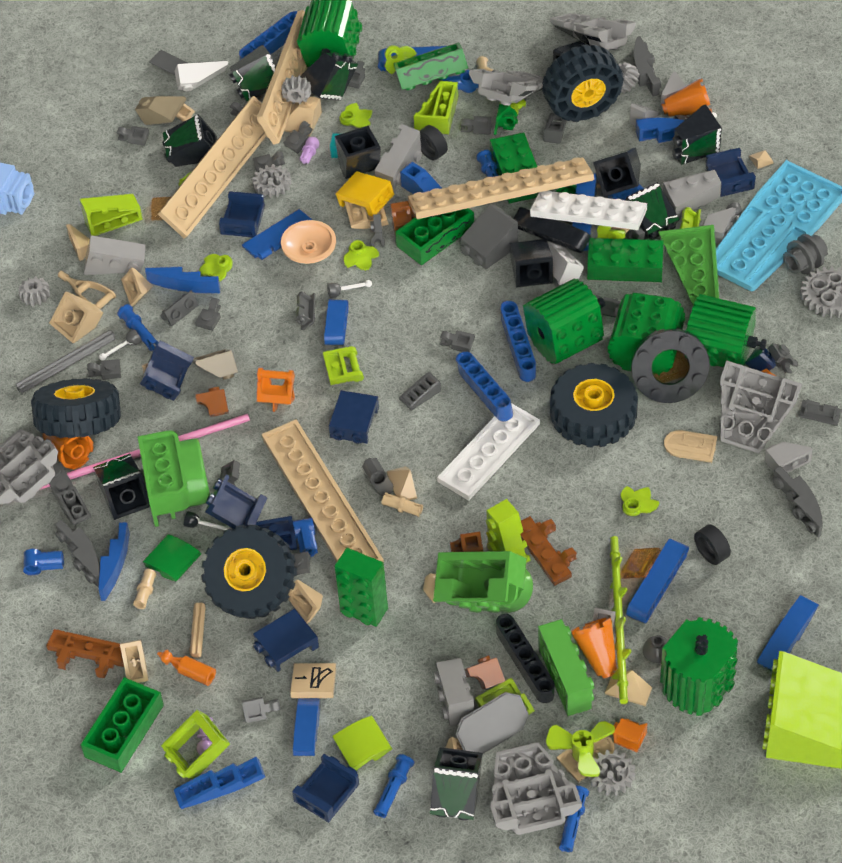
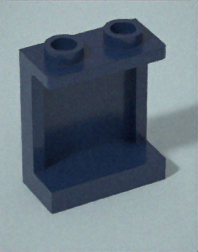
(731, 171)
(242, 214)
(166, 370)
(353, 416)
(233, 505)
(284, 639)
(327, 788)

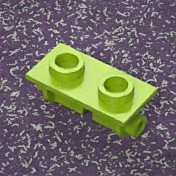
(690, 218)

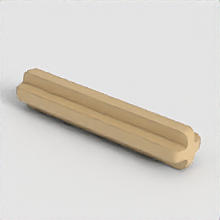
(197, 630)

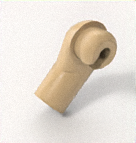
(482, 63)
(429, 585)

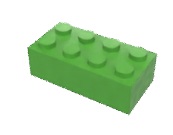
(565, 667)

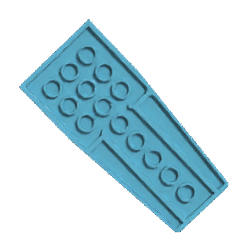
(780, 212)

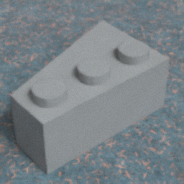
(403, 152)
(692, 191)
(112, 256)
(453, 690)

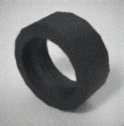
(432, 143)
(712, 544)

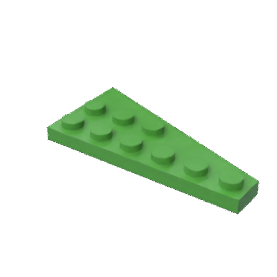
(694, 259)

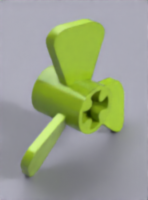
(581, 744)

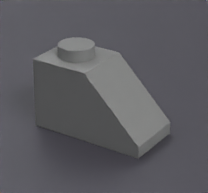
(722, 223)
(788, 456)

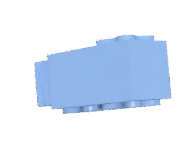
(15, 190)

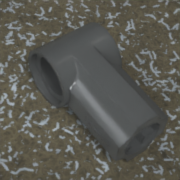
(377, 476)

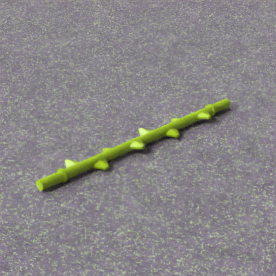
(618, 593)

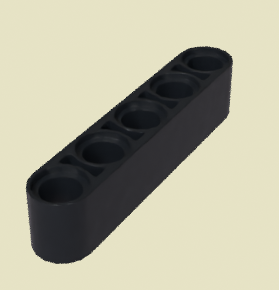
(552, 230)
(526, 666)

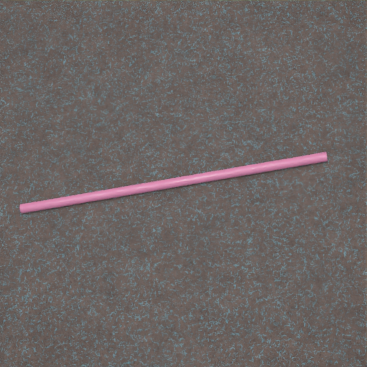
(195, 434)

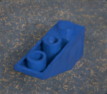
(417, 179)

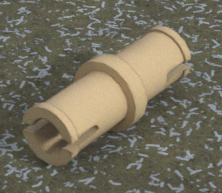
(402, 504)
(144, 589)

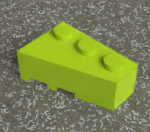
(439, 108)
(110, 212)
(505, 529)

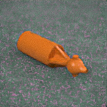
(189, 667)

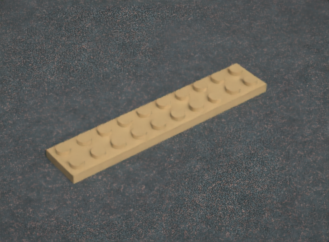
(274, 108)
(215, 170)
(500, 188)
(318, 491)

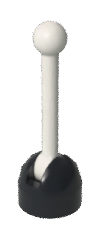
(192, 520)

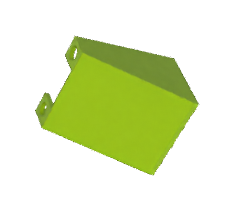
(804, 713)

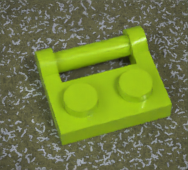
(336, 365)

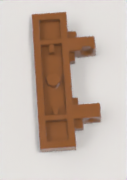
(552, 563)
(72, 645)

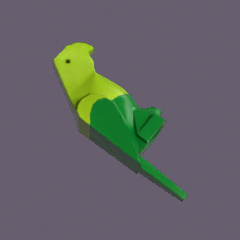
(508, 115)

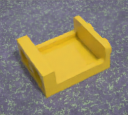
(366, 191)

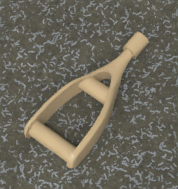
(84, 285)

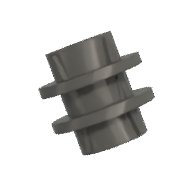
(805, 254)

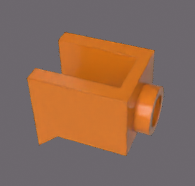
(629, 734)

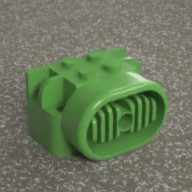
(173, 473)
(483, 581)

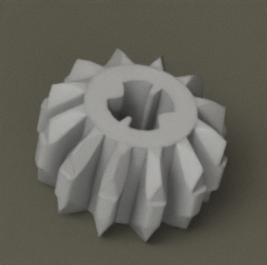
(630, 76)
(296, 89)
(34, 291)

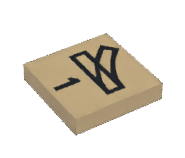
(313, 680)

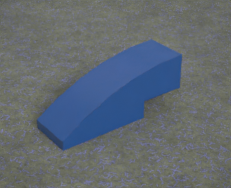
(659, 128)

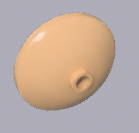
(308, 241)

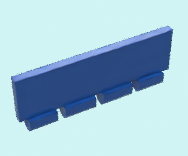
(261, 244)

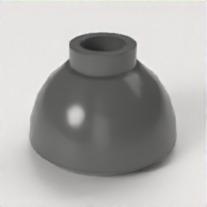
(653, 648)

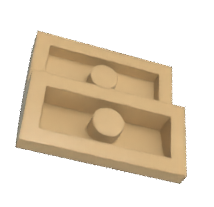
(359, 217)

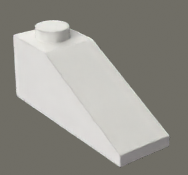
(195, 74)
(564, 264)

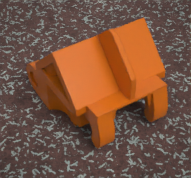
(274, 393)

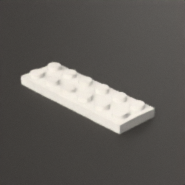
(589, 209)
(487, 453)

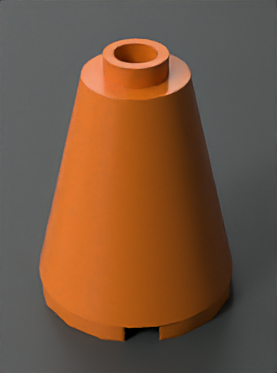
(686, 100)
(72, 451)
(598, 646)

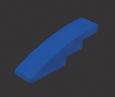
(176, 279)
(112, 565)
(788, 631)
(306, 726)
(214, 785)

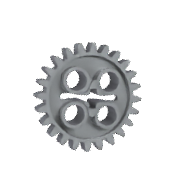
(823, 291)

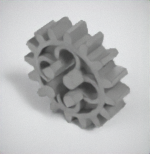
(277, 175)
(615, 762)

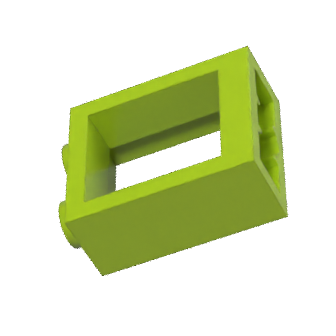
(183, 734)

